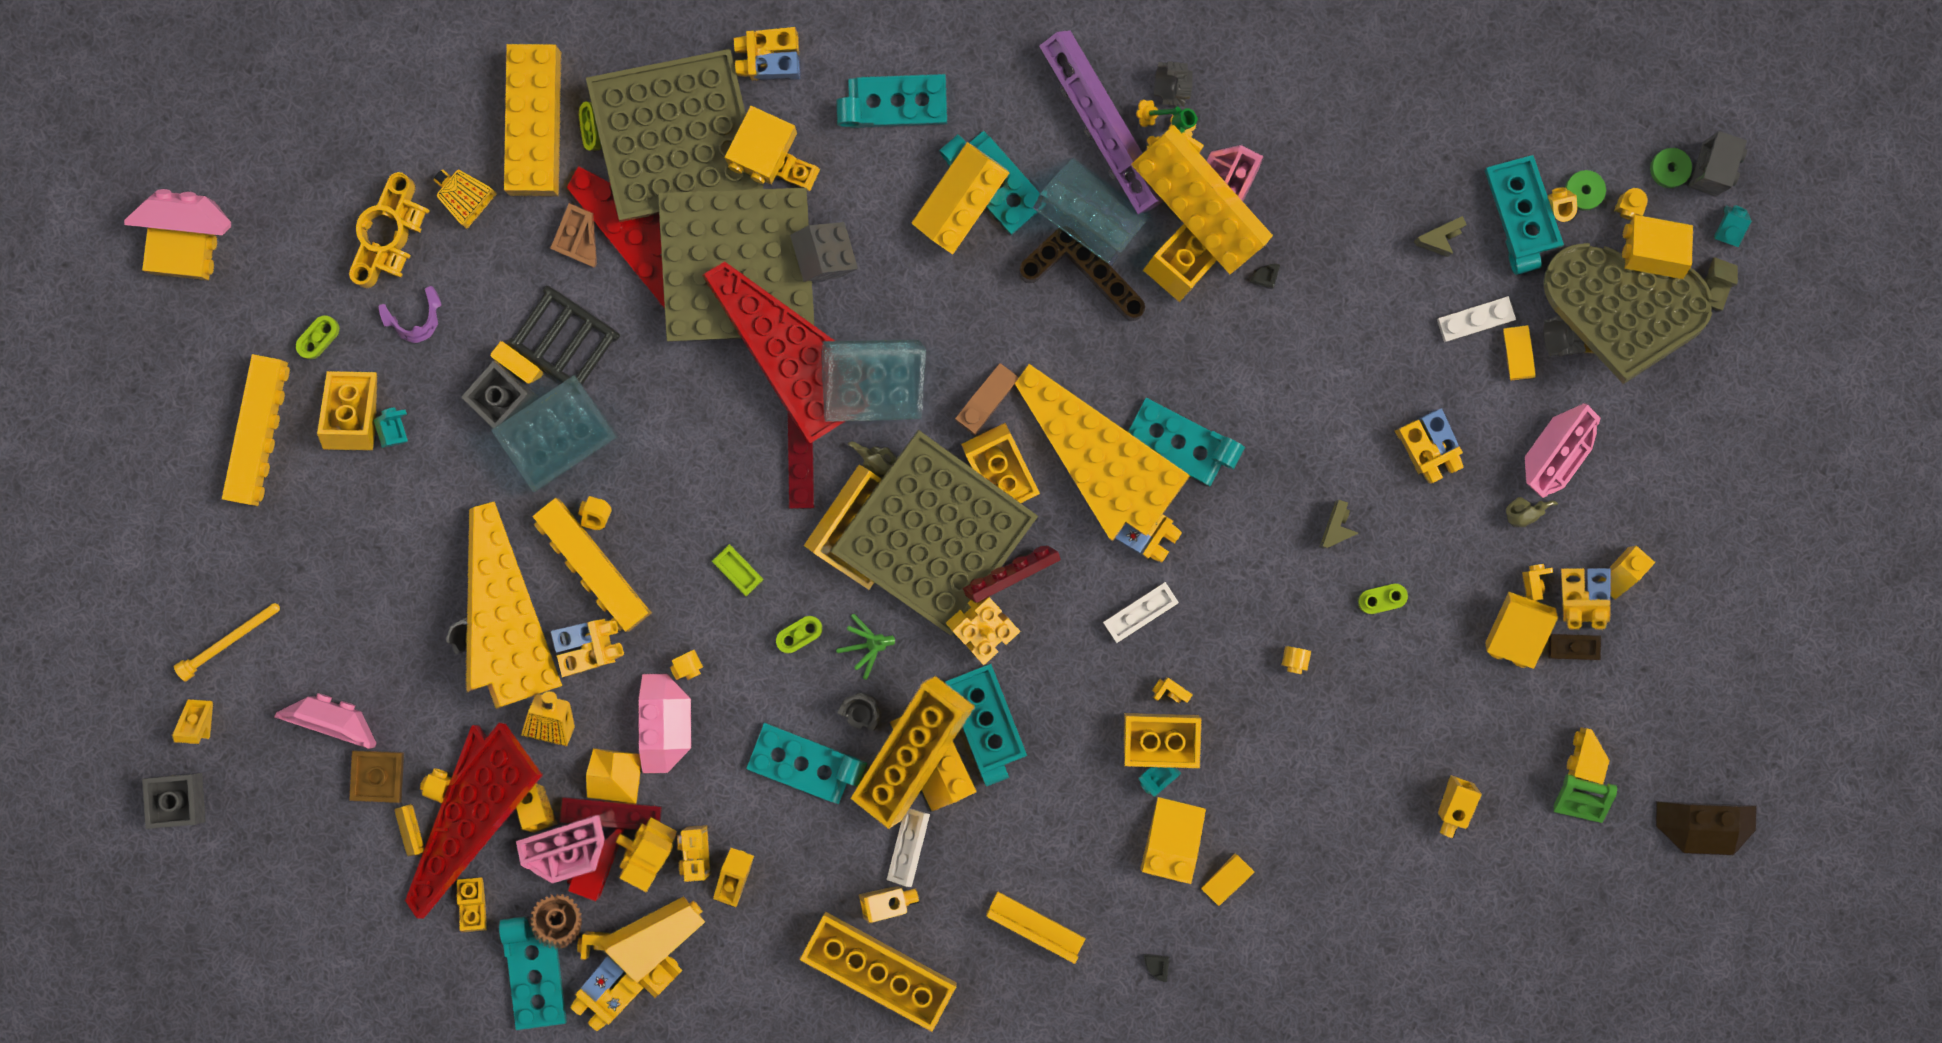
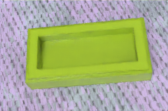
(737, 570)

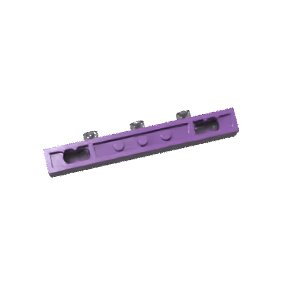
(1100, 117)

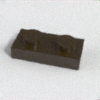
(1575, 647)

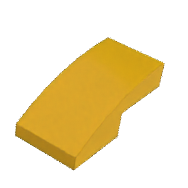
(798, 172)
(1519, 353)
(471, 904)

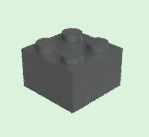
(1718, 164)
(824, 251)
(498, 394)
(173, 800)

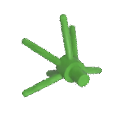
(874, 643)

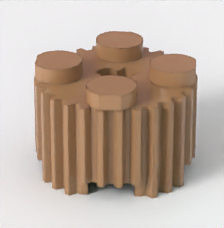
(551, 908)

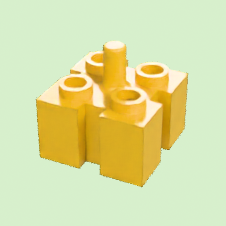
(983, 628)
(645, 853)

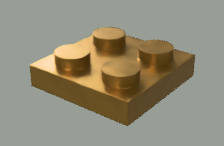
(376, 776)

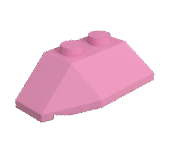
(1236, 167)
(180, 213)
(1561, 449)
(330, 719)
(663, 723)
(563, 851)

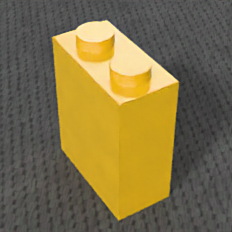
(760, 146)
(1658, 246)
(179, 253)
(1521, 630)

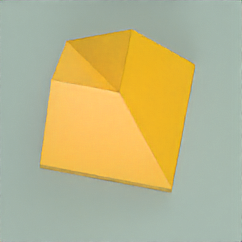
(613, 775)

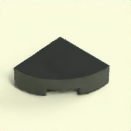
(1266, 276)
(1157, 966)

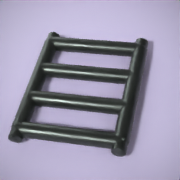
(569, 309)

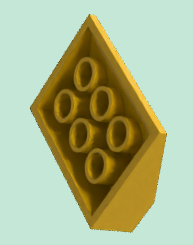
(837, 519)

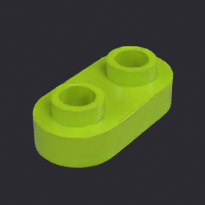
(588, 127)
(316, 335)
(1383, 598)
(799, 634)

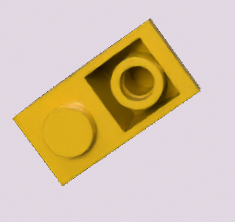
(1589, 758)

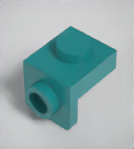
(1733, 225)
(390, 427)
(1158, 778)

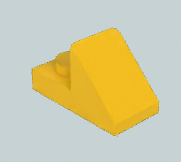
(194, 722)

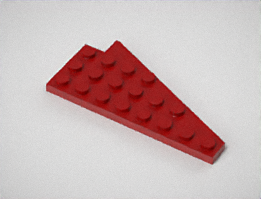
(634, 239)
(781, 344)
(483, 792)

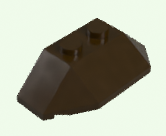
(1705, 826)

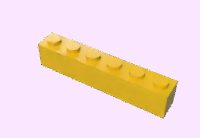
(255, 430)
(591, 564)

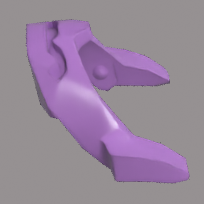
(418, 333)

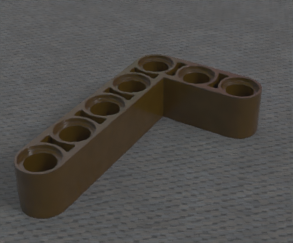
(1086, 267)

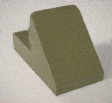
(1436, 239)
(1720, 279)
(1334, 532)

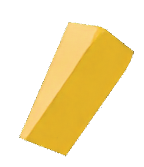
(1227, 879)

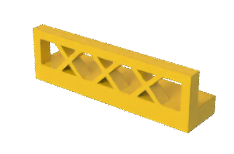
(1035, 927)

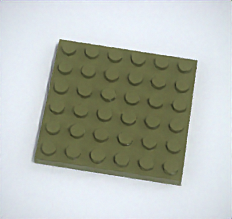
(668, 129)
(736, 228)
(932, 530)

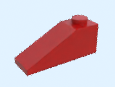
(592, 883)

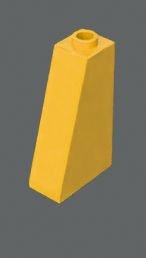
(652, 938)

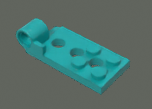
(855, 112)
(1015, 183)
(1522, 247)
(1219, 448)
(989, 761)
(843, 766)
(516, 937)

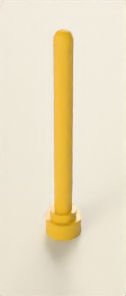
(187, 668)

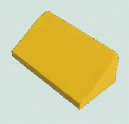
(516, 363)
(409, 830)

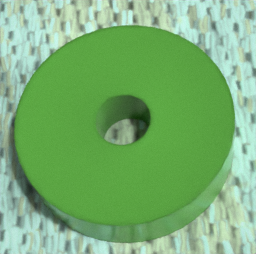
(1660, 171)
(1595, 185)

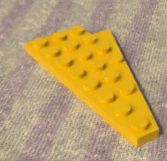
(1111, 467)
(502, 628)

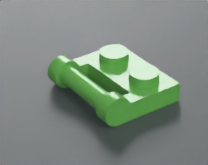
(1582, 804)

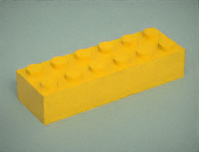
(532, 120)
(1202, 200)
(912, 752)
(878, 971)

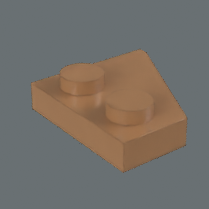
(576, 235)

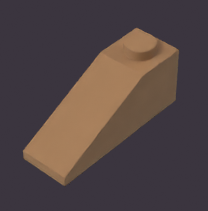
(986, 399)

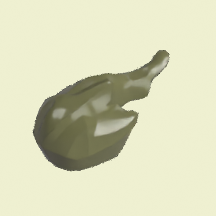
(877, 461)
(1522, 514)

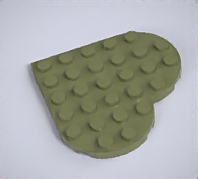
(1625, 313)

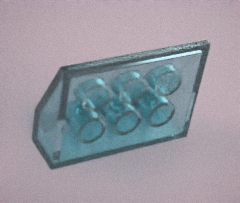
(1091, 211)
(873, 379)
(554, 434)

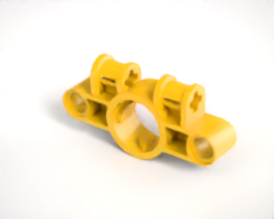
(387, 258)

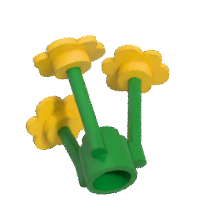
(1183, 120)

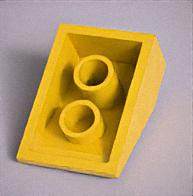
(1180, 263)
(348, 411)
(999, 461)
(1173, 840)

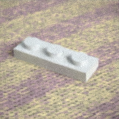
(1476, 319)
(1140, 612)
(908, 847)

